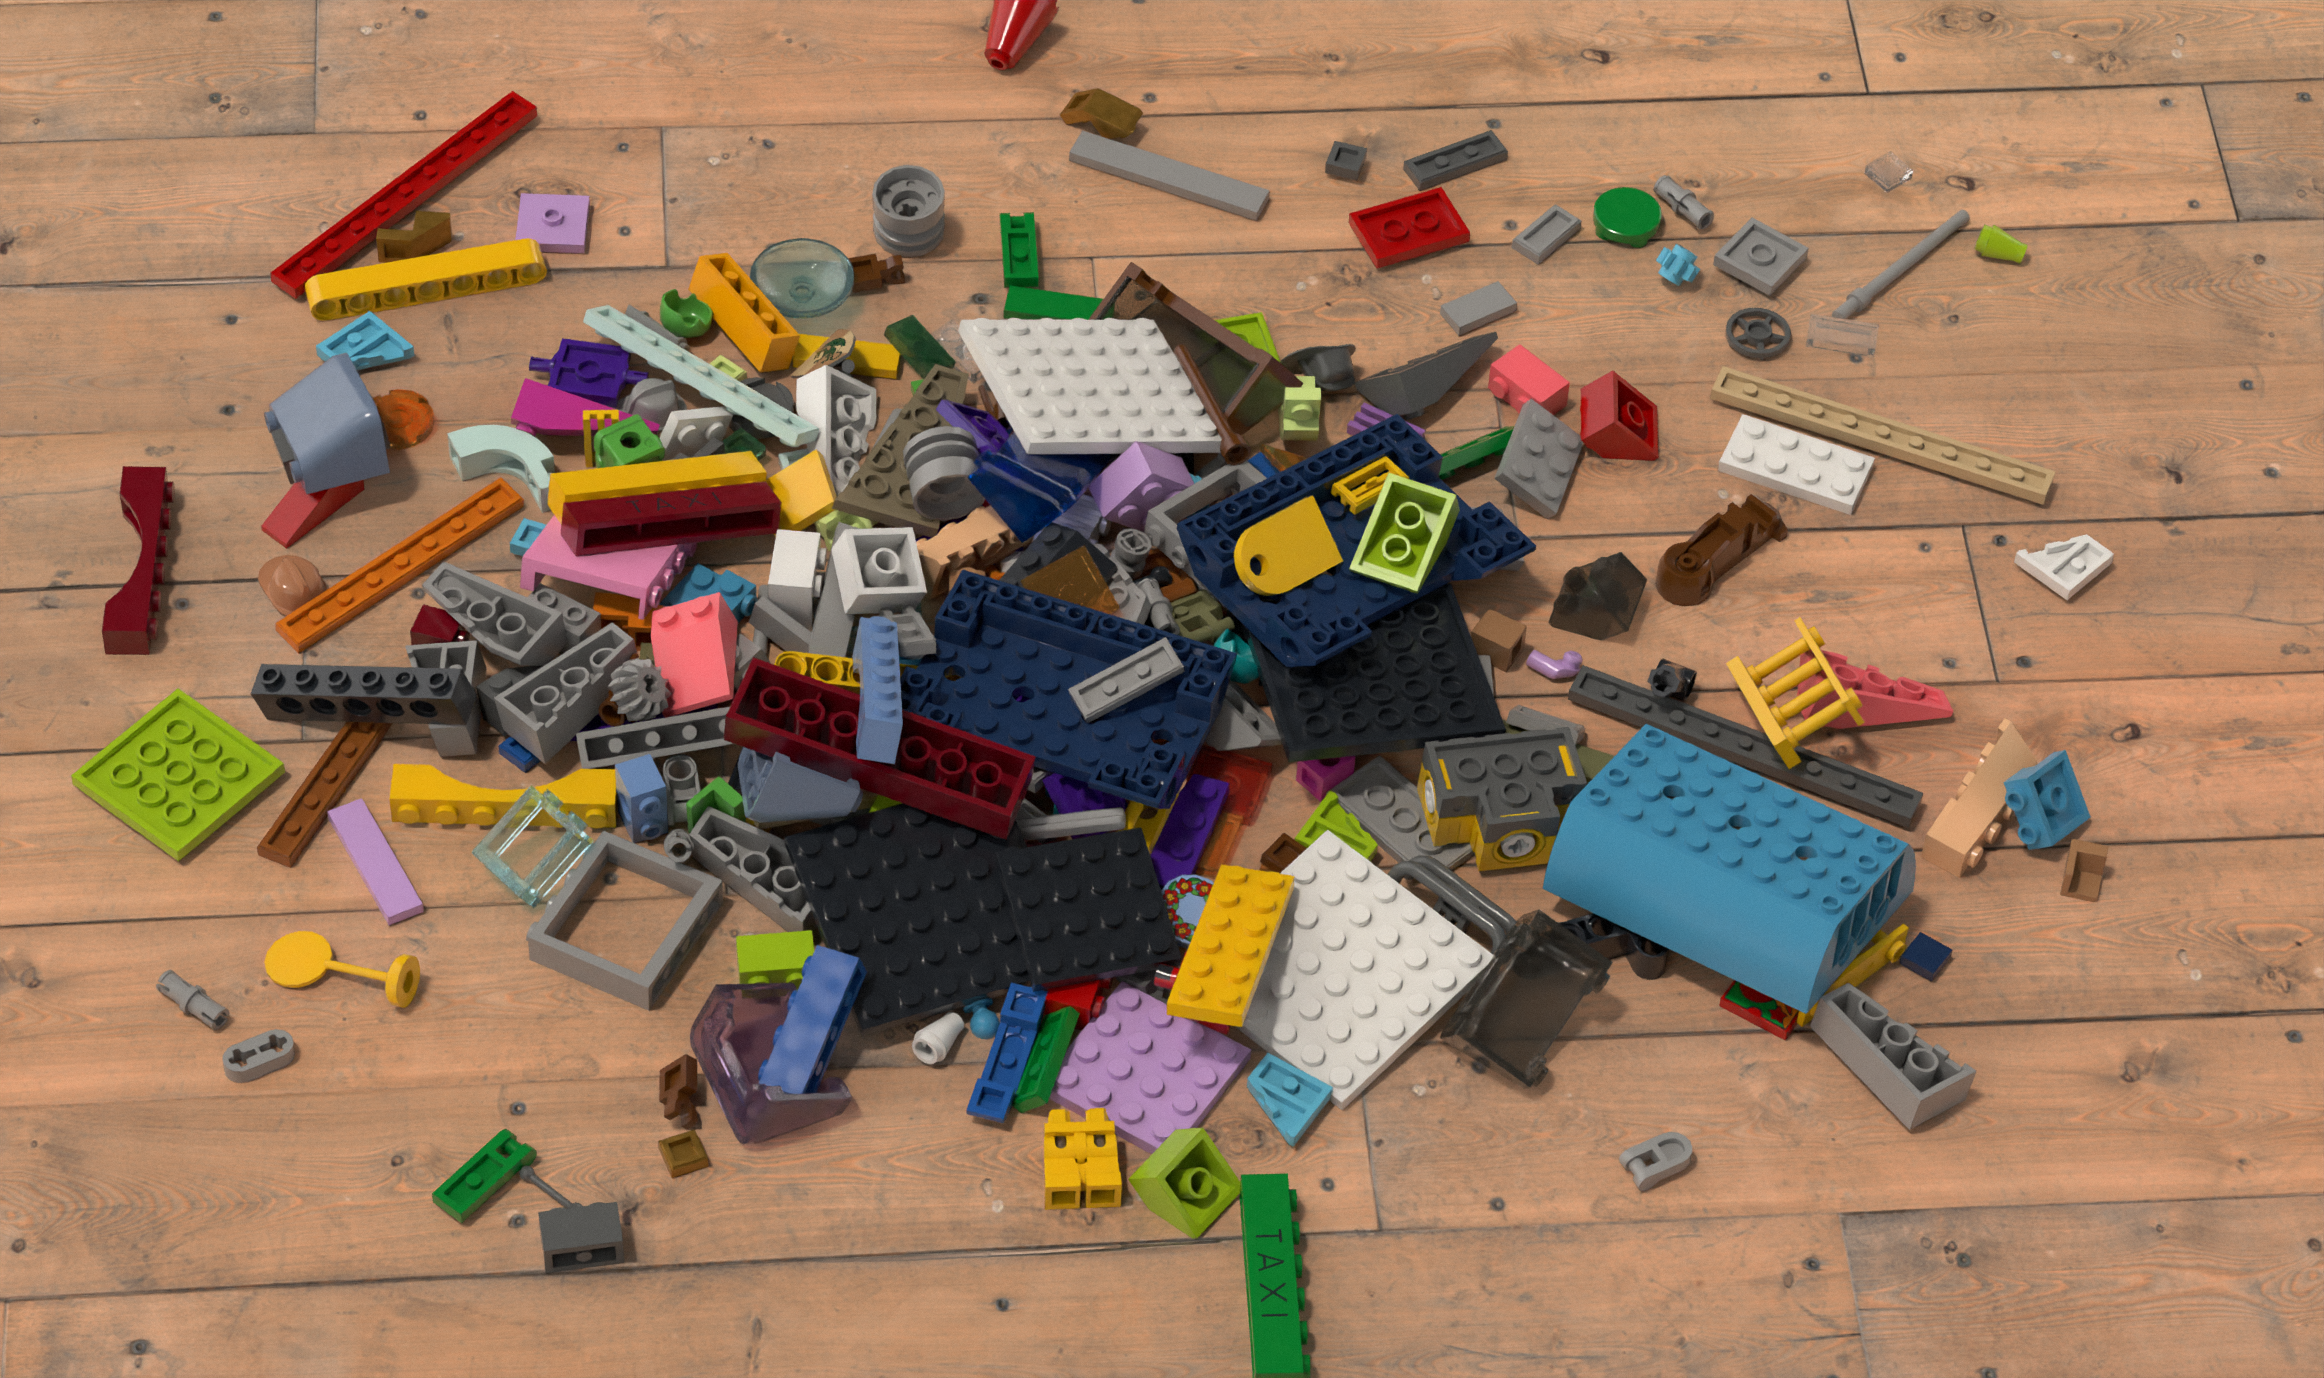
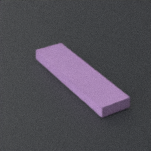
(375, 861)

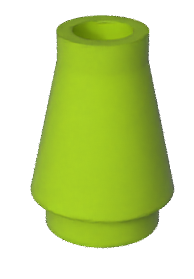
(1998, 244)

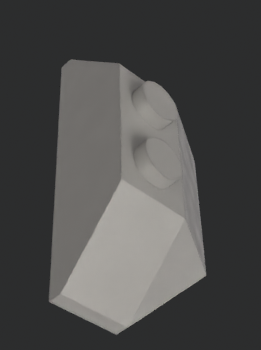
(1242, 724)

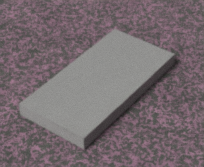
(1393, 814)

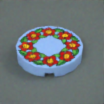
(1185, 902)

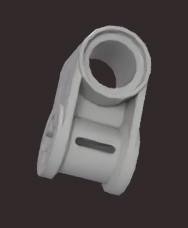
(679, 790)

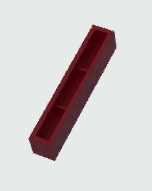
(670, 518)

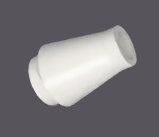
(936, 1039)

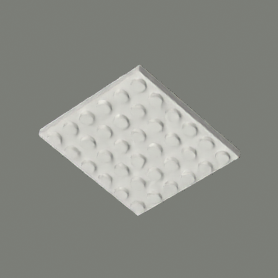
(1089, 385)
(1355, 971)

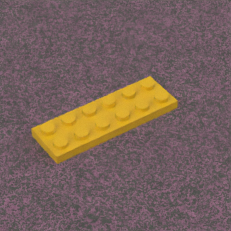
(1230, 945)

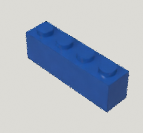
(813, 1021)

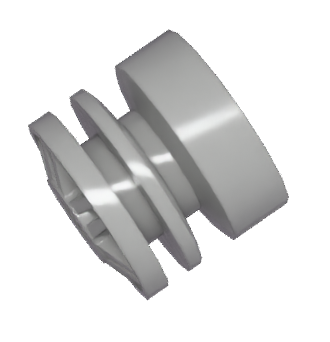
(908, 211)
(938, 472)

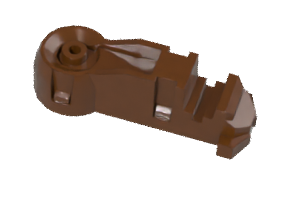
(1722, 542)

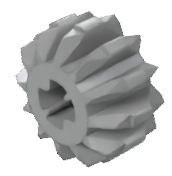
(639, 690)

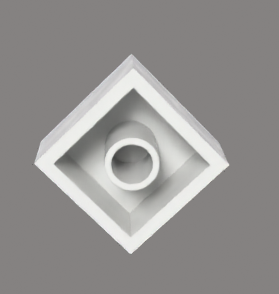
(878, 569)
(797, 574)

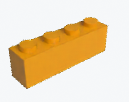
(744, 312)

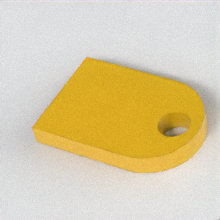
(1290, 548)

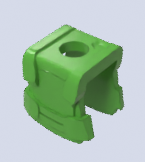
(645, 444)

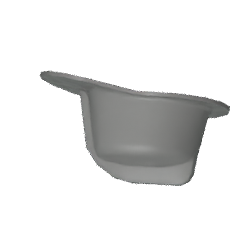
(652, 401)

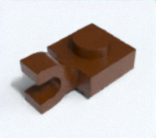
(871, 272)
(676, 1084)

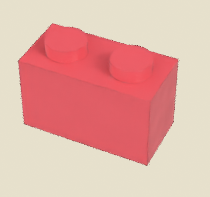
(1523, 376)

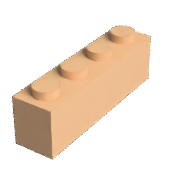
(971, 543)
(1979, 805)

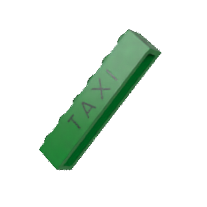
(1271, 1277)

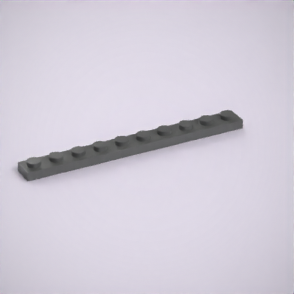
(1745, 746)

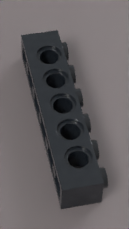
(364, 694)

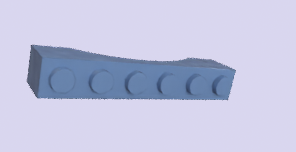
(880, 689)

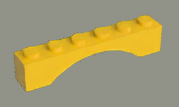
(428, 796)

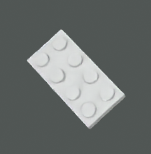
(1796, 464)

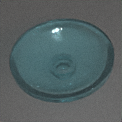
(803, 277)

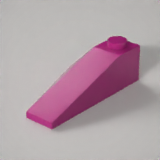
(556, 412)

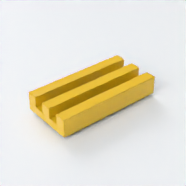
(600, 415)
(1369, 492)

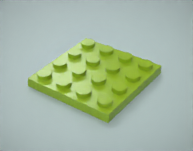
(178, 774)

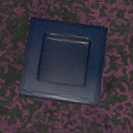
(1926, 956)

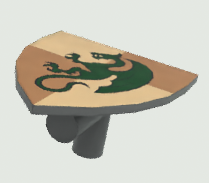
(831, 353)

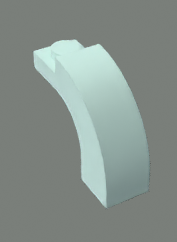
(503, 450)

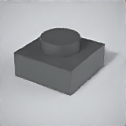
(1346, 160)

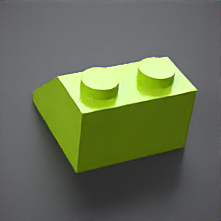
(1186, 1181)

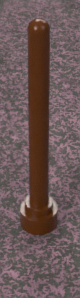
(1233, 446)

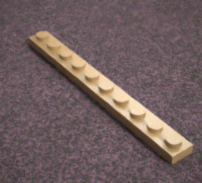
(1883, 435)

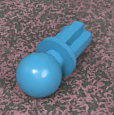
(983, 1022)

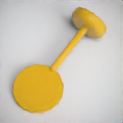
(306, 956)

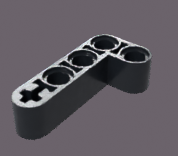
(1612, 941)

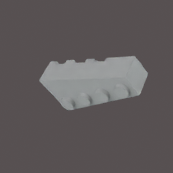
(564, 694)
(1889, 1057)

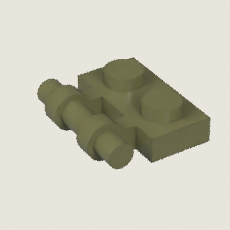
(1200, 612)

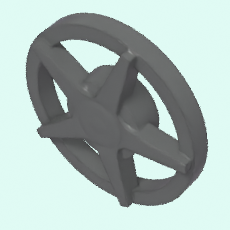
(1758, 333)

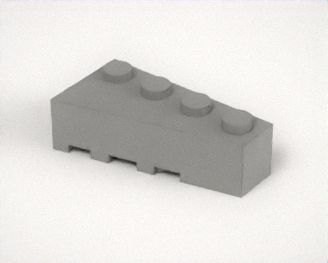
(753, 866)

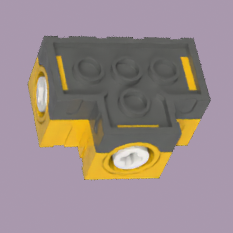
(1500, 793)

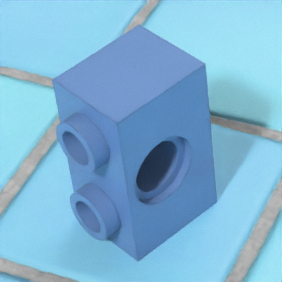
(641, 798)

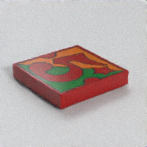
(1760, 1009)

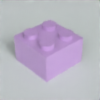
(1138, 483)

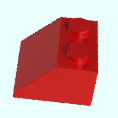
(1618, 420)

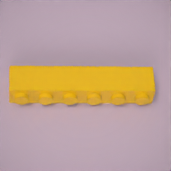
(653, 478)

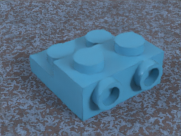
(701, 581)
(2046, 801)

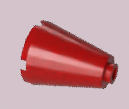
(1015, 28)

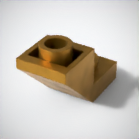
(1106, 112)
(429, 234)

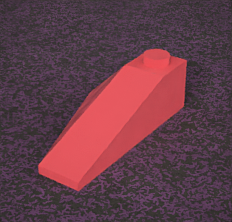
(1882, 698)

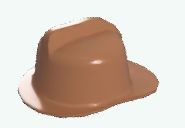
(290, 582)

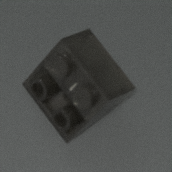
(1599, 598)

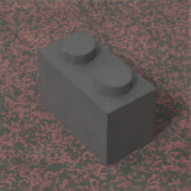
(581, 1237)

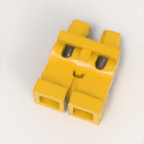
(1081, 1159)

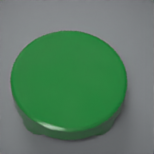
(1627, 216)

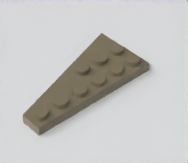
(881, 484)

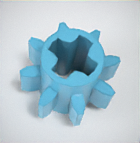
(1677, 264)

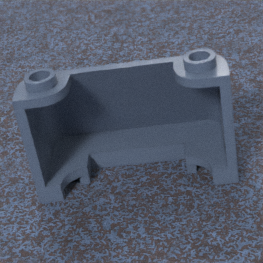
(330, 427)
(786, 791)

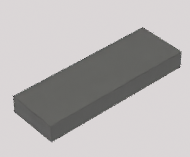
(1455, 160)

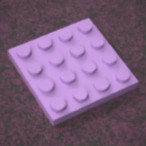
(1146, 1068)

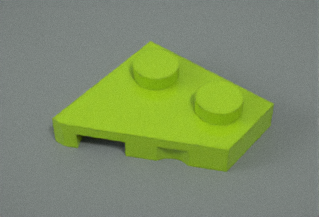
(1345, 826)

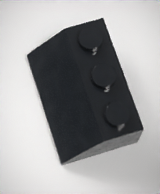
(1050, 546)

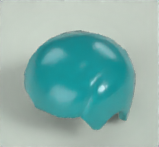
(1244, 667)

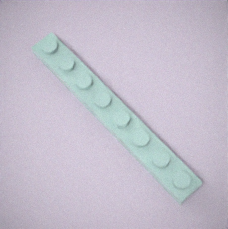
(701, 375)

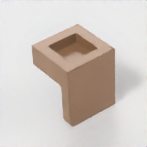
(1499, 638)
(2084, 870)

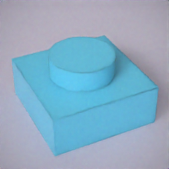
(525, 536)

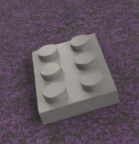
(1539, 459)

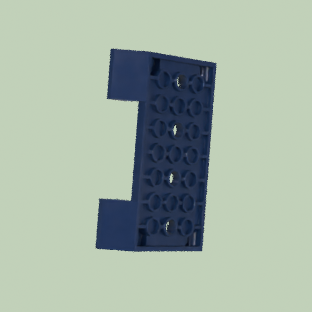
(1327, 610)
(1040, 646)

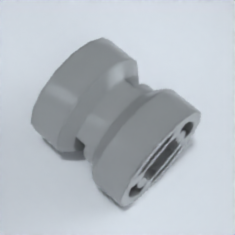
(1131, 551)

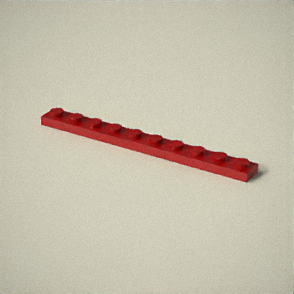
(405, 193)

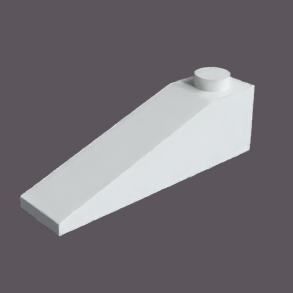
(843, 413)

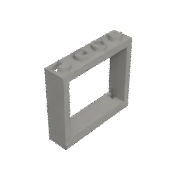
(1162, 519)
(605, 975)

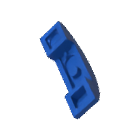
(1009, 1053)

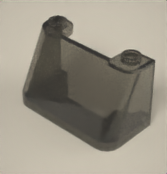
(1525, 998)

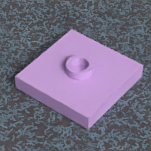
(554, 221)

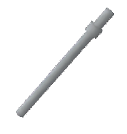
(1861, 297)

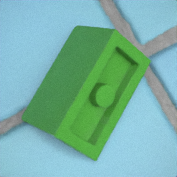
(717, 796)

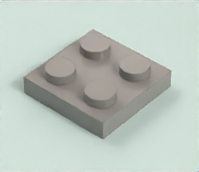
(1760, 256)

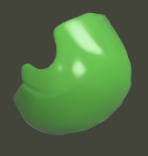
(685, 316)

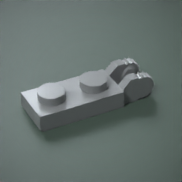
(913, 634)

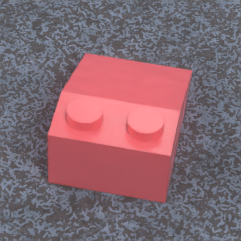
(695, 652)

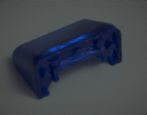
(1032, 488)

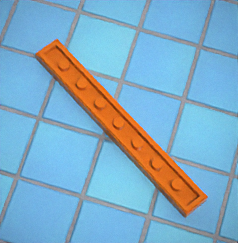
(399, 565)

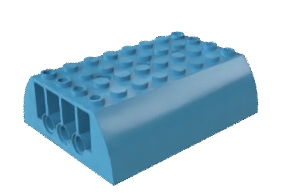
(1726, 892)

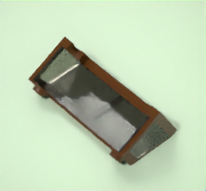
(1241, 377)

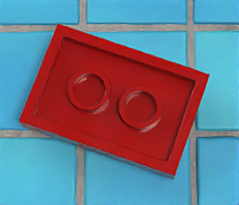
(1409, 227)

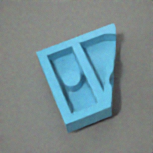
(367, 343)
(1288, 1096)

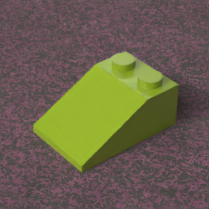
(1405, 533)

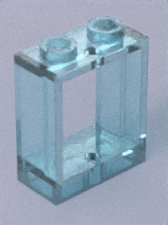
(553, 864)

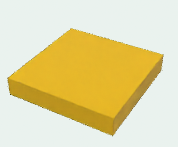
(804, 492)

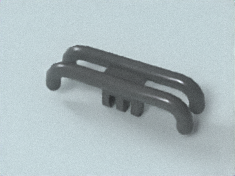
(1456, 897)

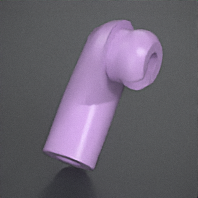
(1555, 669)

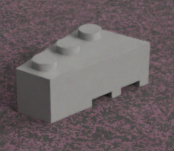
(463, 655)

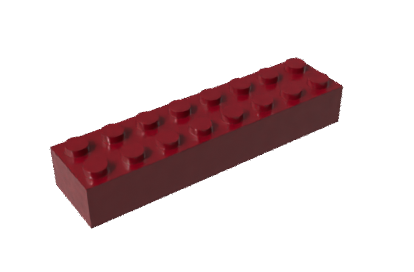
(934, 763)

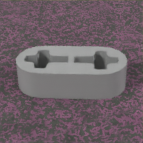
(258, 1056)

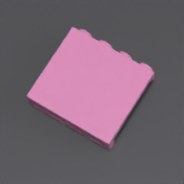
(633, 572)

